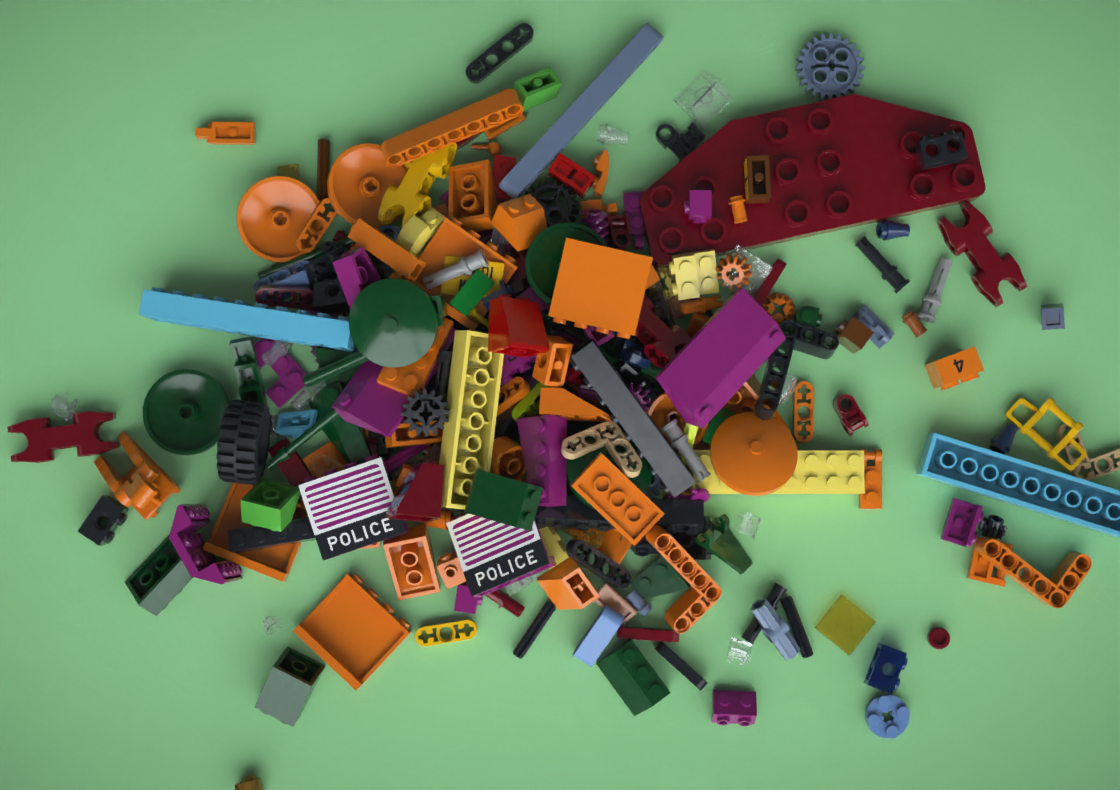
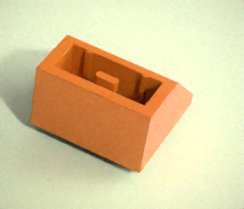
(568, 586)

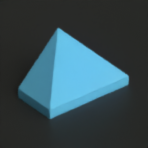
(295, 423)

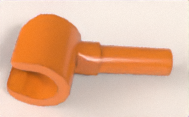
(493, 147)

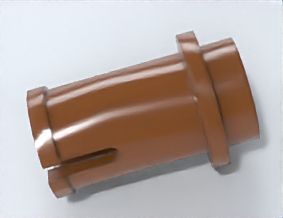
(914, 323)

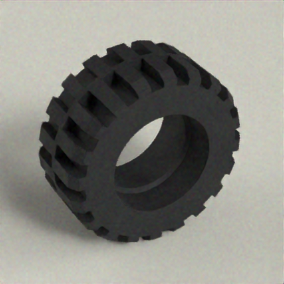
(243, 442)

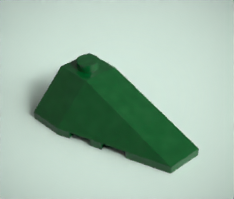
(345, 436)

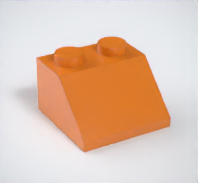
(520, 221)

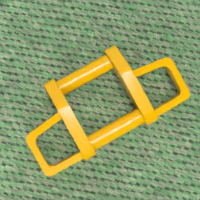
(1039, 413)

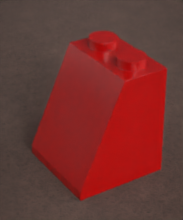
(516, 327)

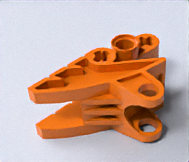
(144, 485)

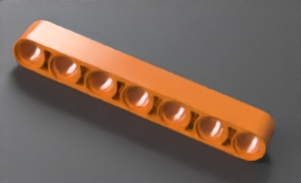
(452, 128)

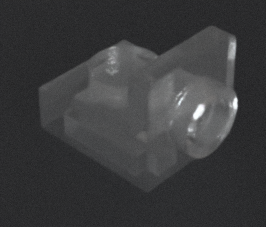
(500, 242)

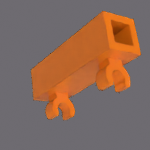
(386, 249)

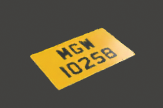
(453, 286)

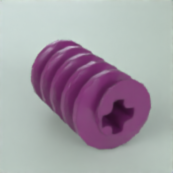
(596, 221)

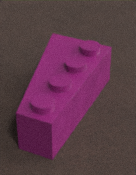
(355, 272)
(544, 463)

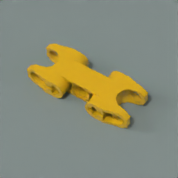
(412, 193)

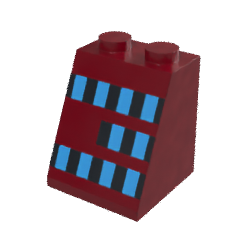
(419, 494)

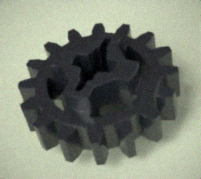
(435, 411)

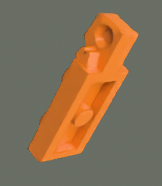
(228, 133)

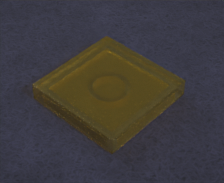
(845, 625)

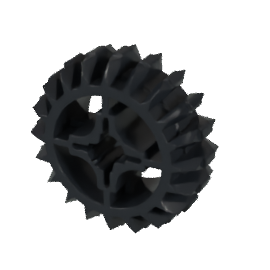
(559, 190)

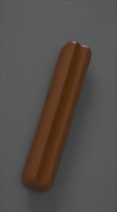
(322, 168)

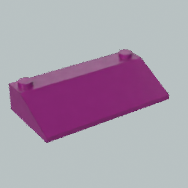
(720, 358)
(372, 404)

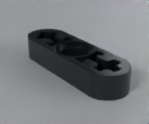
(681, 665)

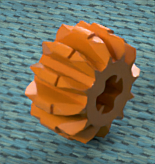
(726, 273)

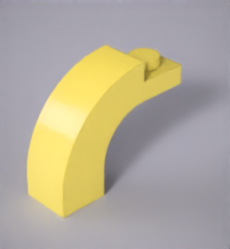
(419, 230)

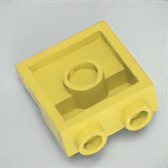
(694, 274)

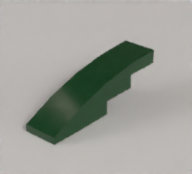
(248, 370)

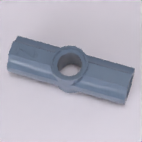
(775, 629)

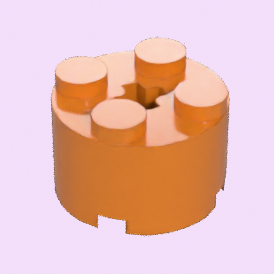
(507, 459)

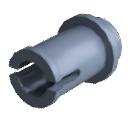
(639, 603)

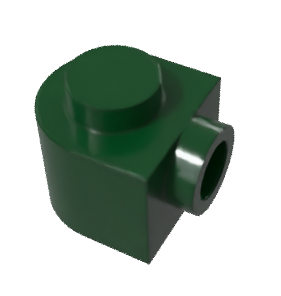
(808, 316)

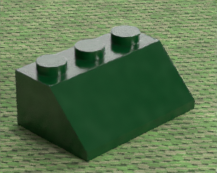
(159, 578)
(633, 677)

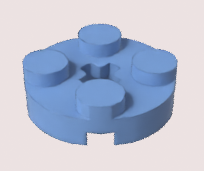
(899, 714)

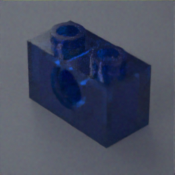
(875, 675)

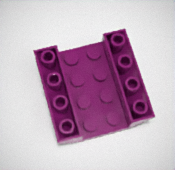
(189, 546)

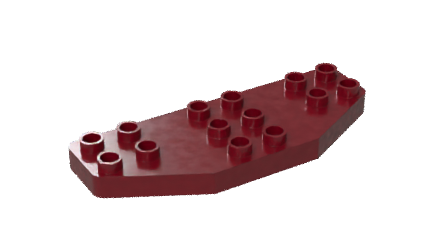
(829, 172)

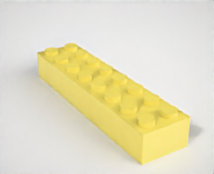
(472, 415)
(814, 474)

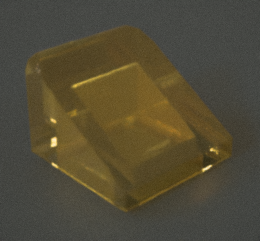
(289, 171)

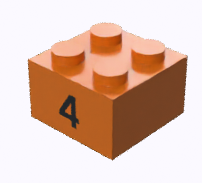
(958, 366)

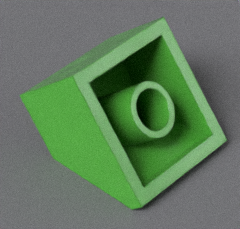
(270, 505)

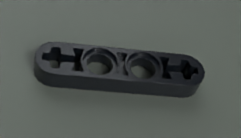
(501, 55)
(599, 562)

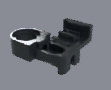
(682, 144)

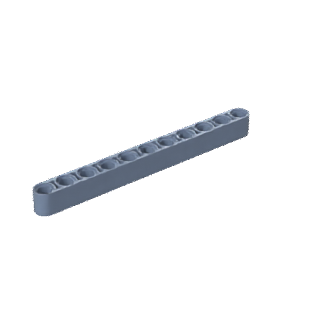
(581, 112)

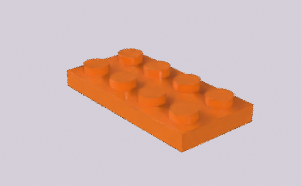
(415, 375)
(617, 499)

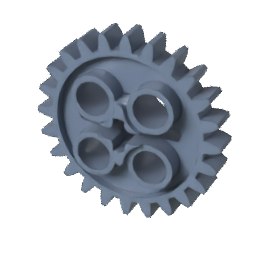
(829, 48)

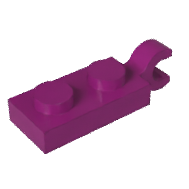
(632, 207)

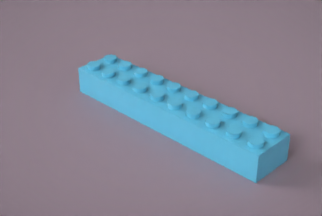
(247, 319)
(1021, 483)

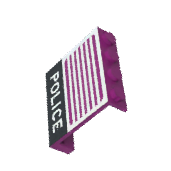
(350, 507)
(496, 553)

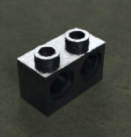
(942, 155)

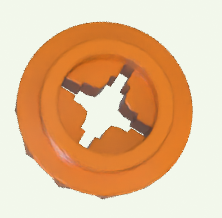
(779, 299)

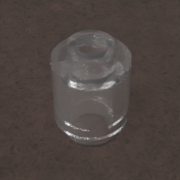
(788, 388)

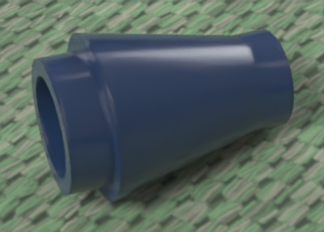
(890, 230)
(1003, 440)

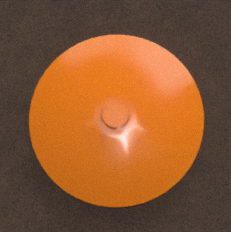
(360, 181)
(274, 215)
(753, 454)

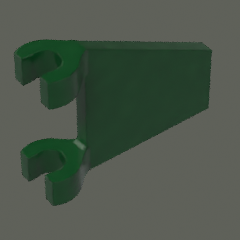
(725, 546)

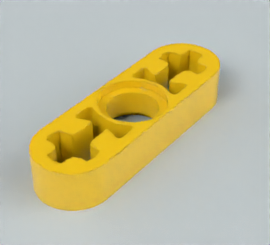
(461, 624)

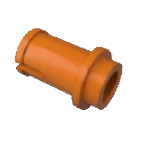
(738, 209)

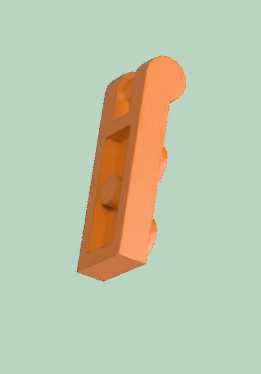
(873, 481)

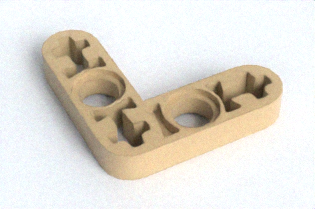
(609, 442)
(1085, 462)

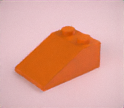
(472, 195)
(564, 404)
(412, 563)

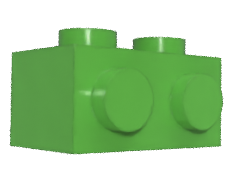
(537, 88)

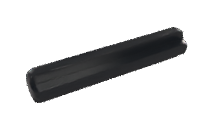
(797, 626)
(534, 630)

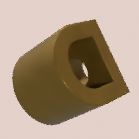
(249, 783)

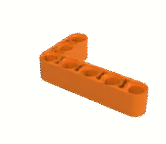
(1030, 575)
(703, 588)

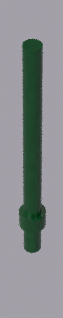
(308, 257)
(286, 452)

